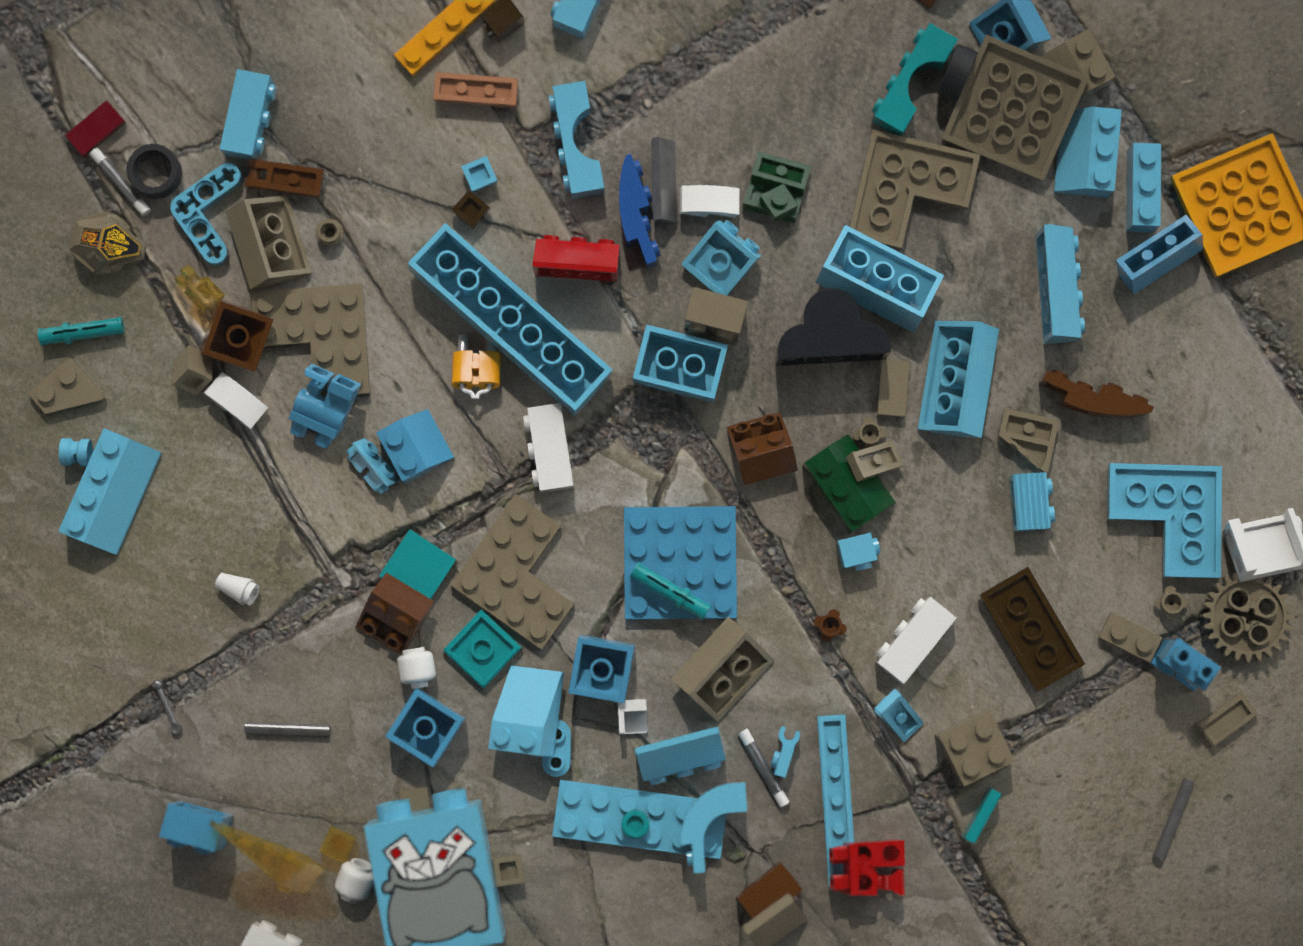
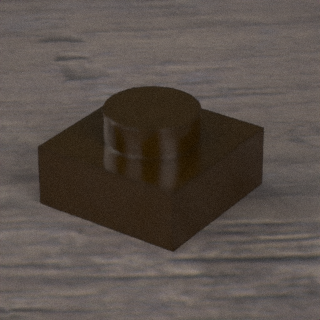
(470, 209)

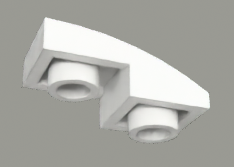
(708, 199)
(235, 400)

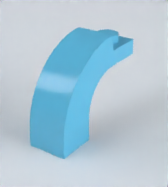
(708, 806)

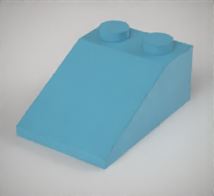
(527, 712)

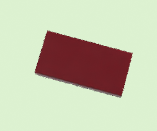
(95, 128)

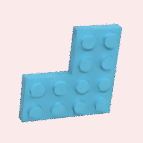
(1187, 503)

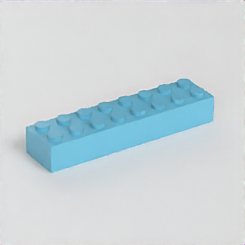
(510, 319)

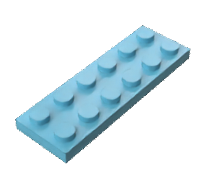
(596, 815)

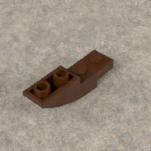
(1105, 402)

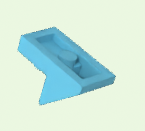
(898, 715)

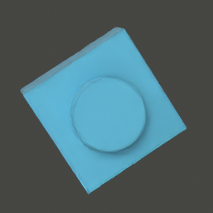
(479, 174)

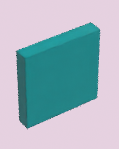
(419, 564)
(482, 648)

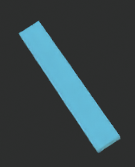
(835, 785)

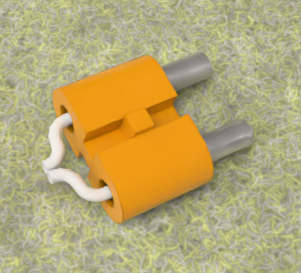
(475, 369)

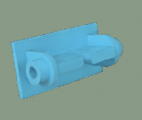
(365, 455)

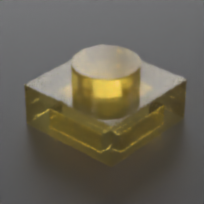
(338, 844)

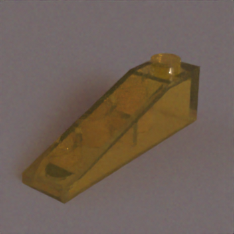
(284, 865)

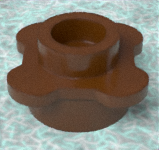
(828, 633)

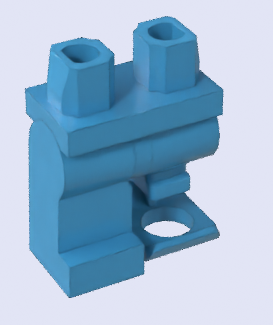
(321, 414)
(1187, 663)

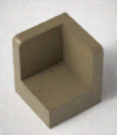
(192, 370)

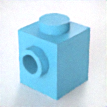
(858, 551)

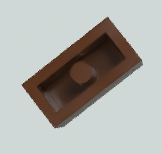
(769, 889)

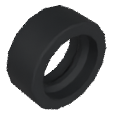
(957, 72)
(150, 150)

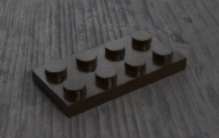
(1031, 629)

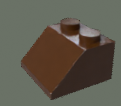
(236, 335)

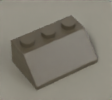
(268, 241)
(723, 669)

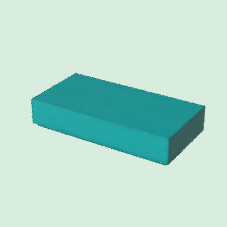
(981, 815)

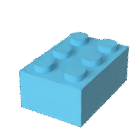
(680, 363)

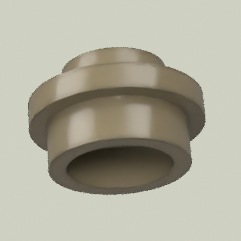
(327, 224)

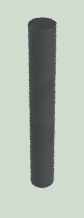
(287, 728)
(1173, 819)

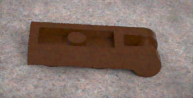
(285, 178)

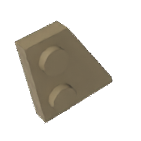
(1030, 436)

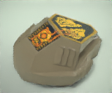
(105, 243)

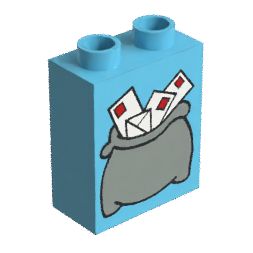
(435, 873)

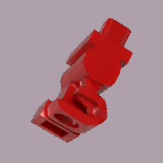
(860, 866)

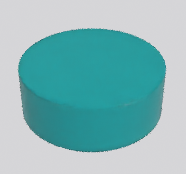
(635, 824)

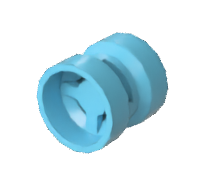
(75, 451)

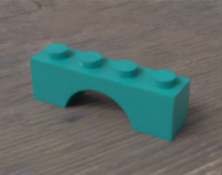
(931, 51)

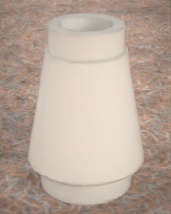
(238, 588)

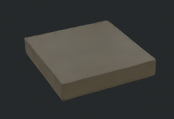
(775, 922)

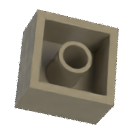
(715, 315)
(975, 748)

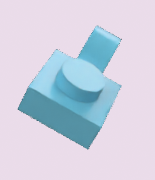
(782, 759)

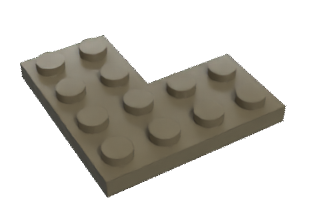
(903, 170)
(327, 320)
(500, 576)

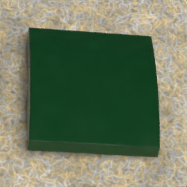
(770, 173)

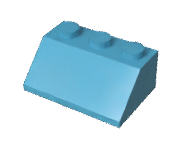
(1089, 153)
(680, 755)

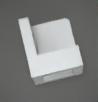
(632, 717)

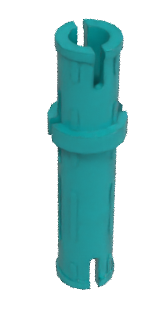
(71, 332)
(670, 591)

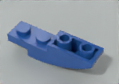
(633, 201)

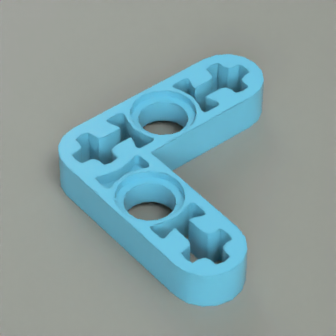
(196, 214)

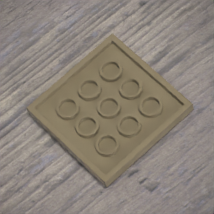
(1015, 107)

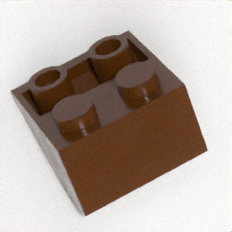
(762, 448)
(394, 613)

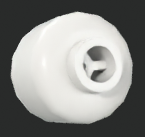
(416, 667)
(354, 880)

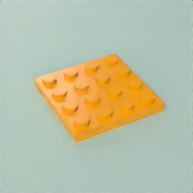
(1242, 204)

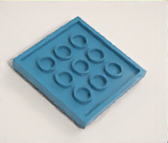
(687, 548)

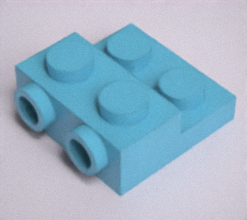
(722, 258)

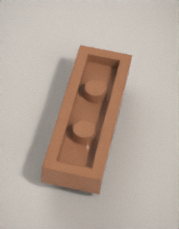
(475, 90)

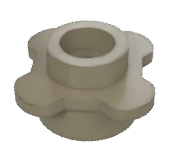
(869, 425)
(1163, 602)

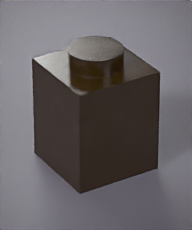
(501, 20)

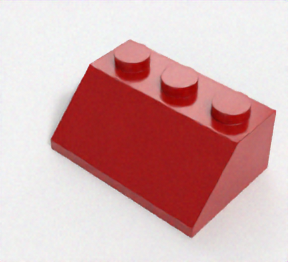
(576, 259)

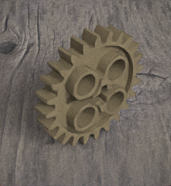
(1241, 640)

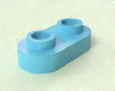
(562, 750)

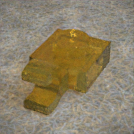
(199, 290)

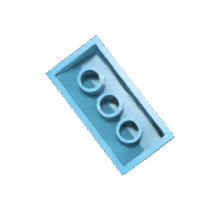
(880, 278)
(1058, 284)
(958, 378)
(110, 491)

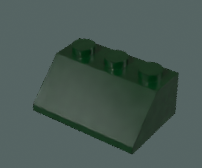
(850, 500)

